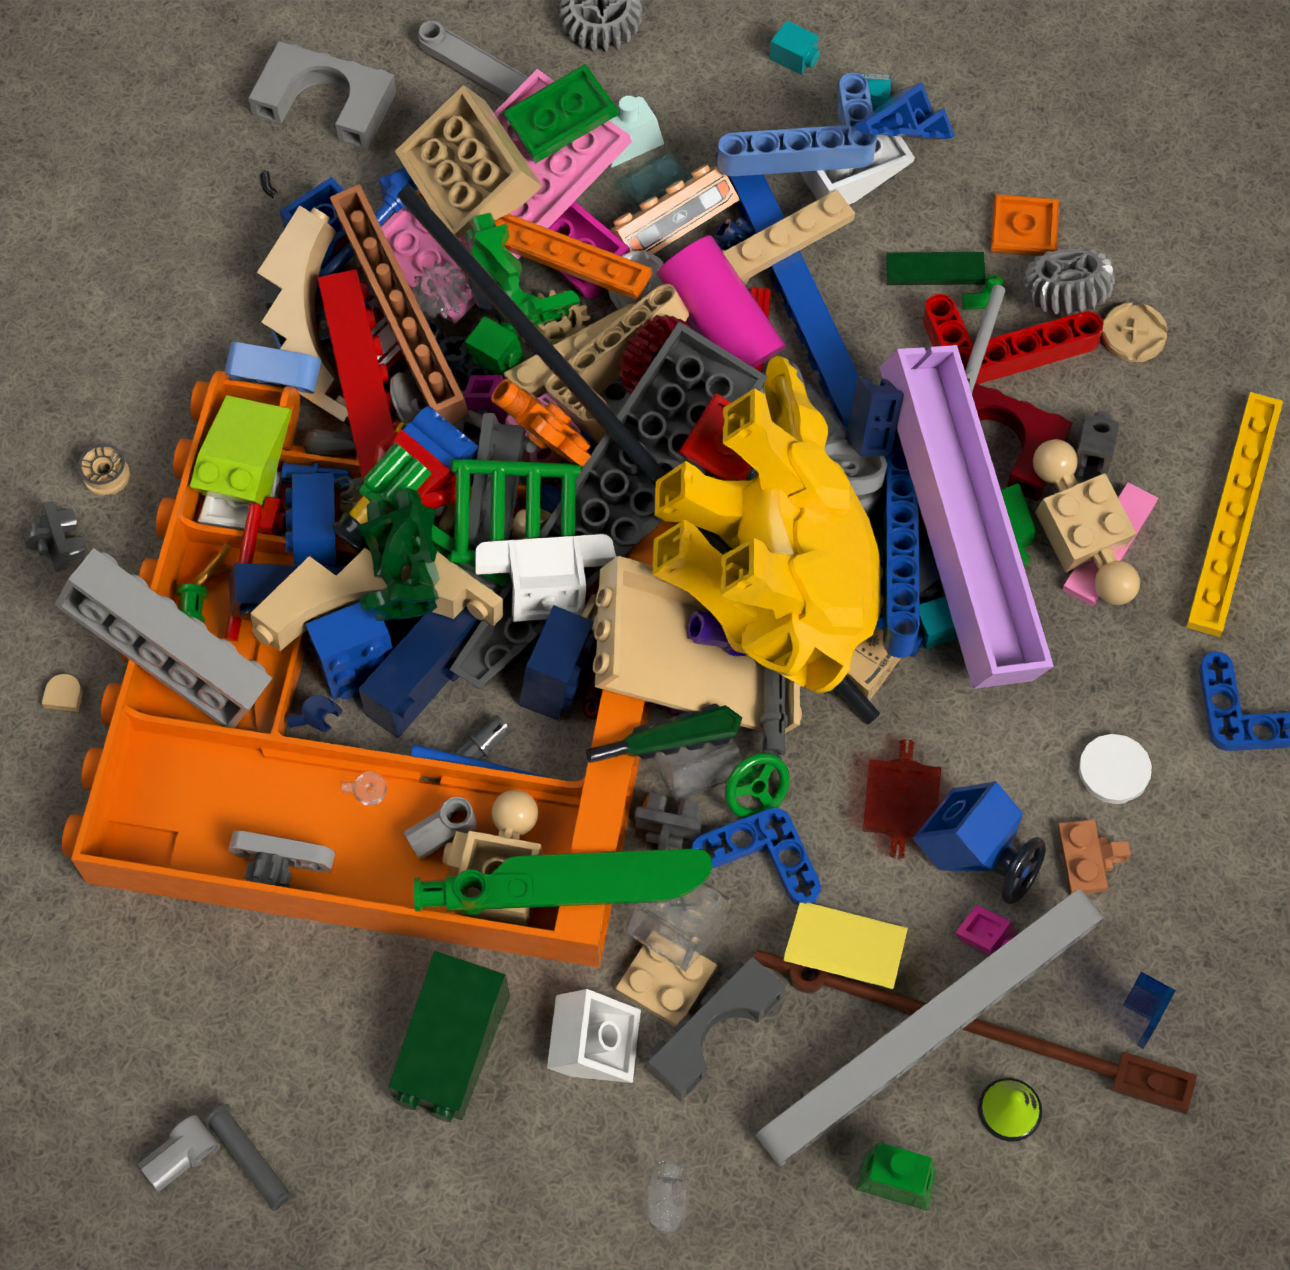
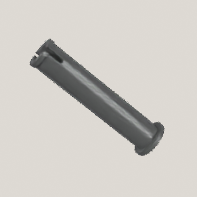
(248, 1157)

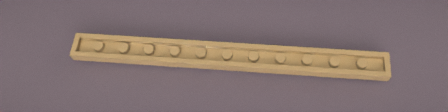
(746, 258)

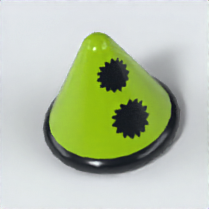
(1010, 1109)

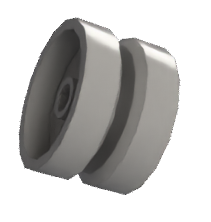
(863, 472)

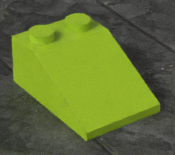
(241, 451)

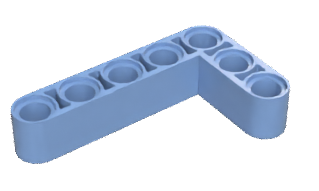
(805, 147)

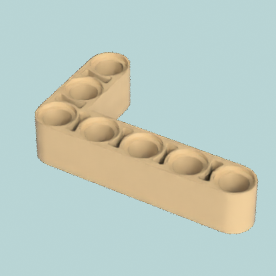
(600, 358)

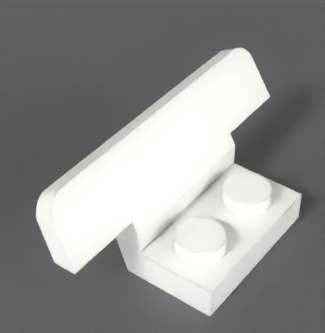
(545, 570)

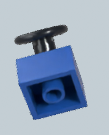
(976, 833)

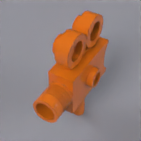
(546, 424)

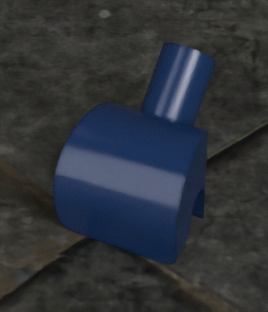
(314, 713)

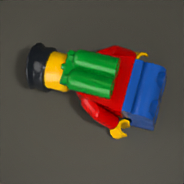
(410, 459)

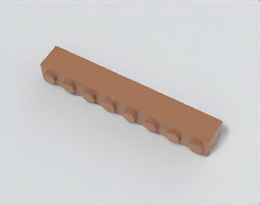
(399, 304)

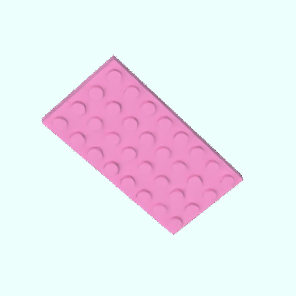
(563, 179)

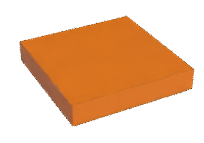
(1024, 225)

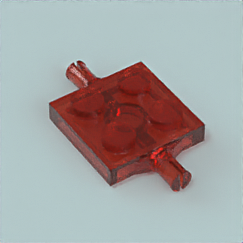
(900, 797)

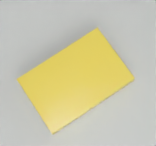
(846, 944)

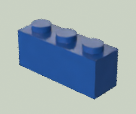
(311, 518)

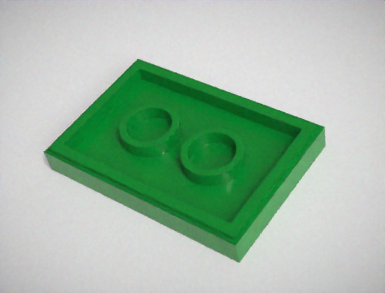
(560, 113)

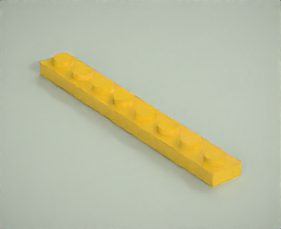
(1234, 515)

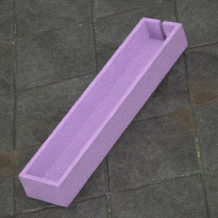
(966, 519)

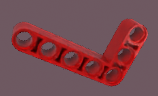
(1007, 346)

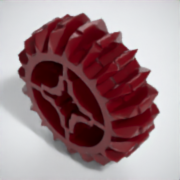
(644, 349)

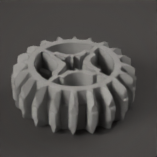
(585, 24)
(1069, 280)

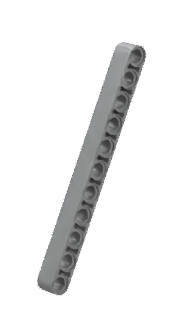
(929, 1027)

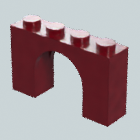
(1031, 426)

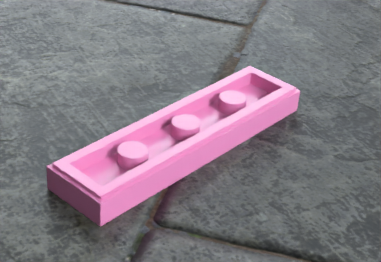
(1137, 506)

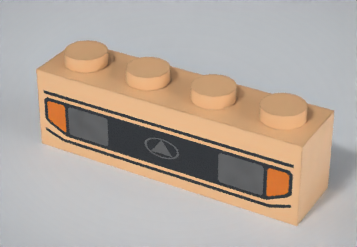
(676, 212)

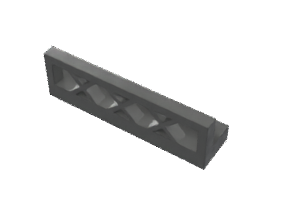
(496, 443)

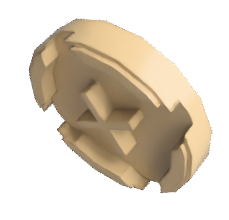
(1134, 332)

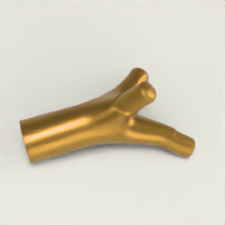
(214, 567)

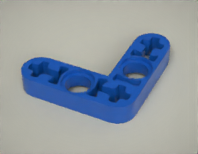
(1240, 724)
(762, 839)

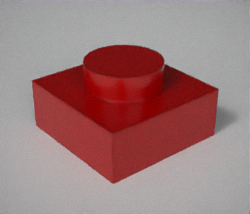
(273, 517)

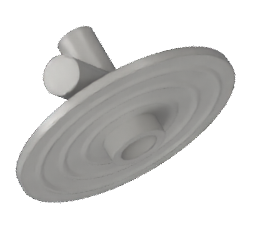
(406, 398)

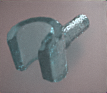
(354, 485)

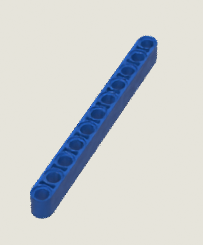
(801, 300)

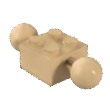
(1085, 522)

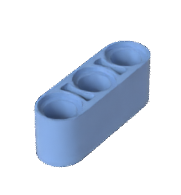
(272, 367)

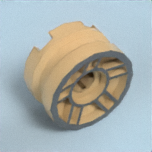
(98, 459)

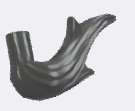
(329, 443)

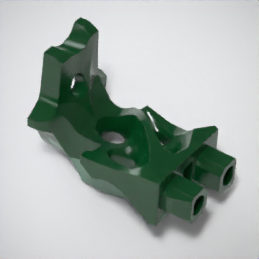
(398, 541)

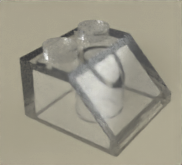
(697, 769)

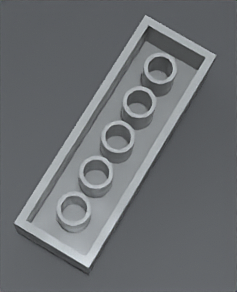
(162, 639)

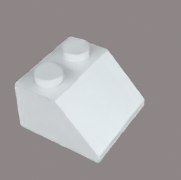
(593, 1037)

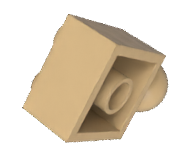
(513, 815)

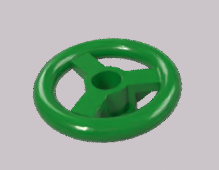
(752, 780)

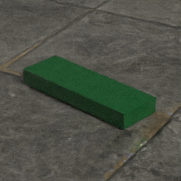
(935, 268)

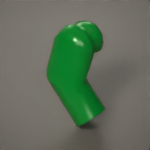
(979, 300)

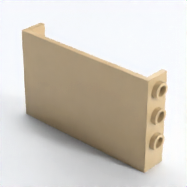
(649, 656)

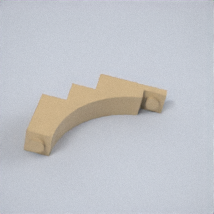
(294, 269)
(316, 592)

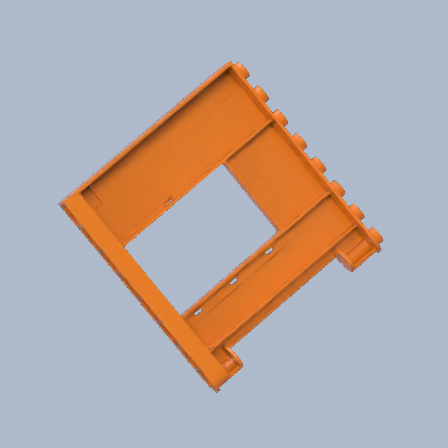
(181, 783)

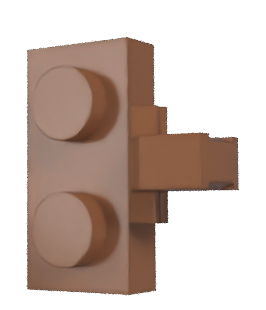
(1088, 856)

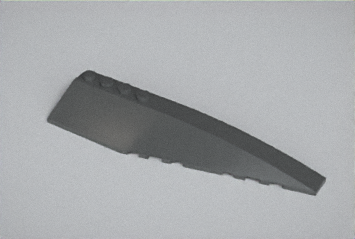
(611, 489)

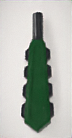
(690, 730)

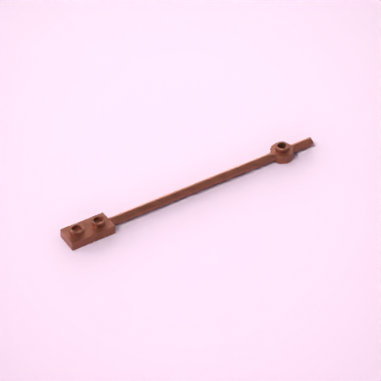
(1133, 1074)

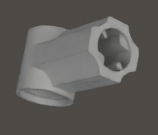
(437, 829)
(186, 1147)

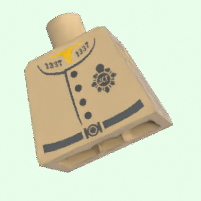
(871, 664)

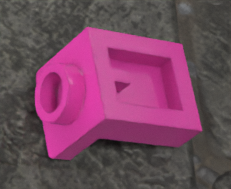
(985, 930)

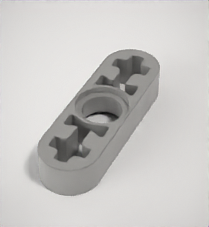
(298, 853)

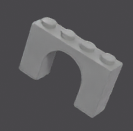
(296, 68)

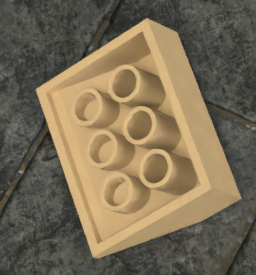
(467, 163)

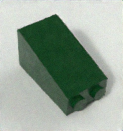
(449, 1036)

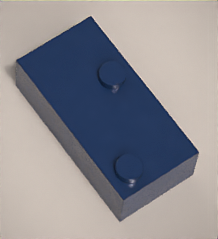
(416, 670)

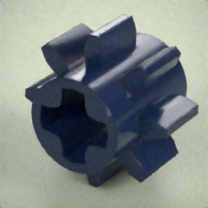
(732, 233)

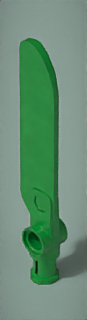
(571, 881)

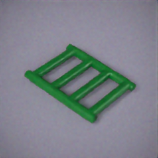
(498, 470)

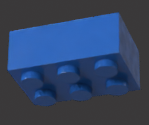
(348, 648)

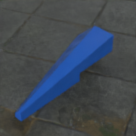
(907, 115)

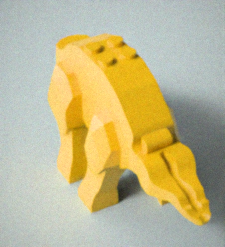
(803, 551)

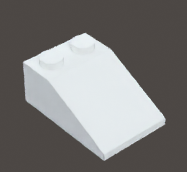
(889, 158)

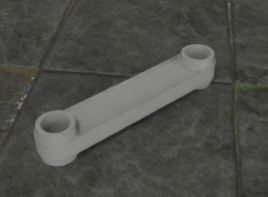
(469, 59)

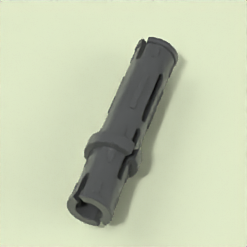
(774, 717)

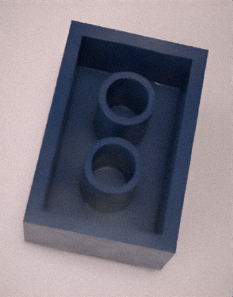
(558, 663)

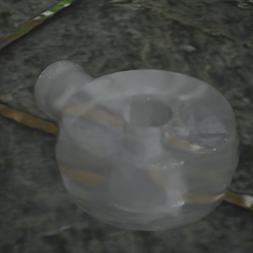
(360, 786)

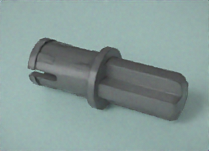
(484, 740)

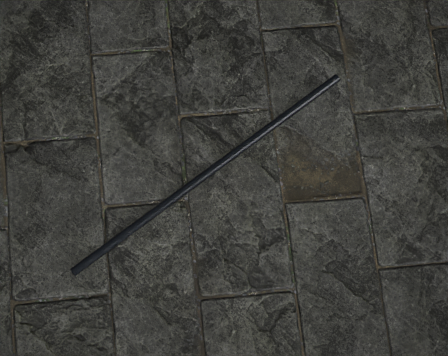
(575, 384)

